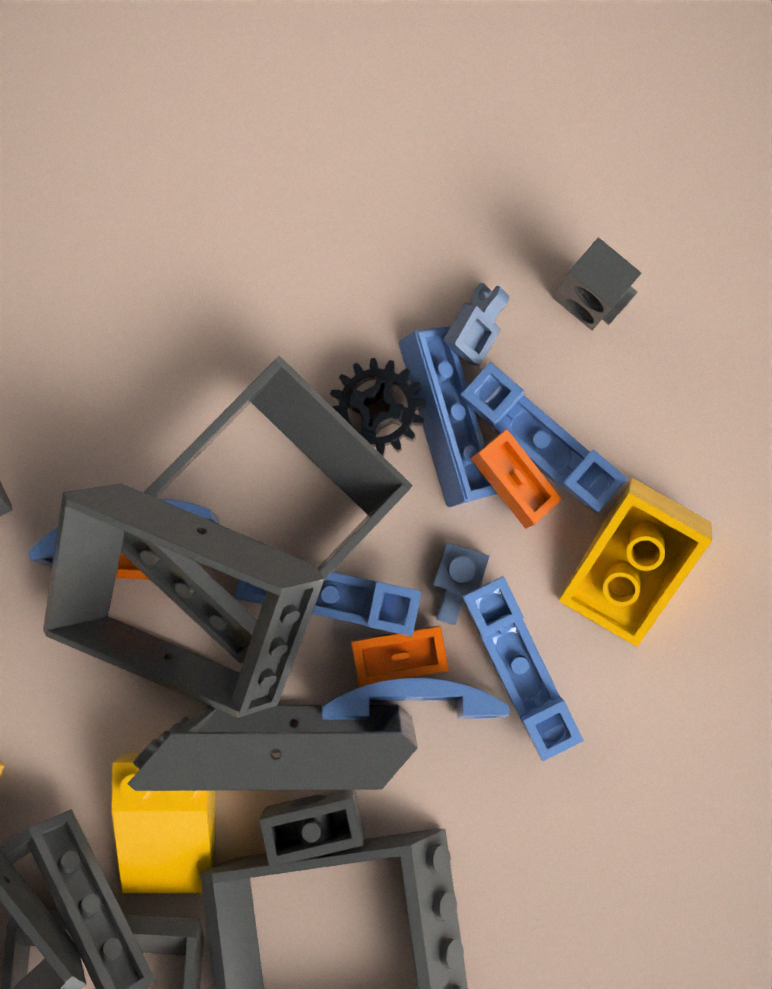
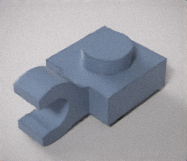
(474, 326)
(458, 574)

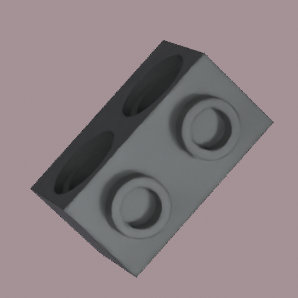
(598, 285)

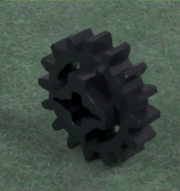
(397, 413)

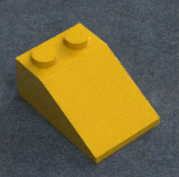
(636, 562)
(161, 834)

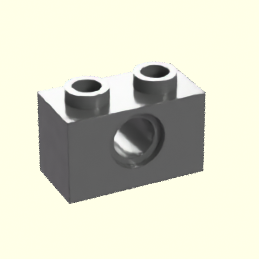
(311, 826)

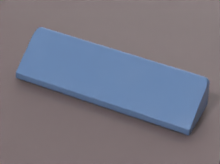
(448, 420)

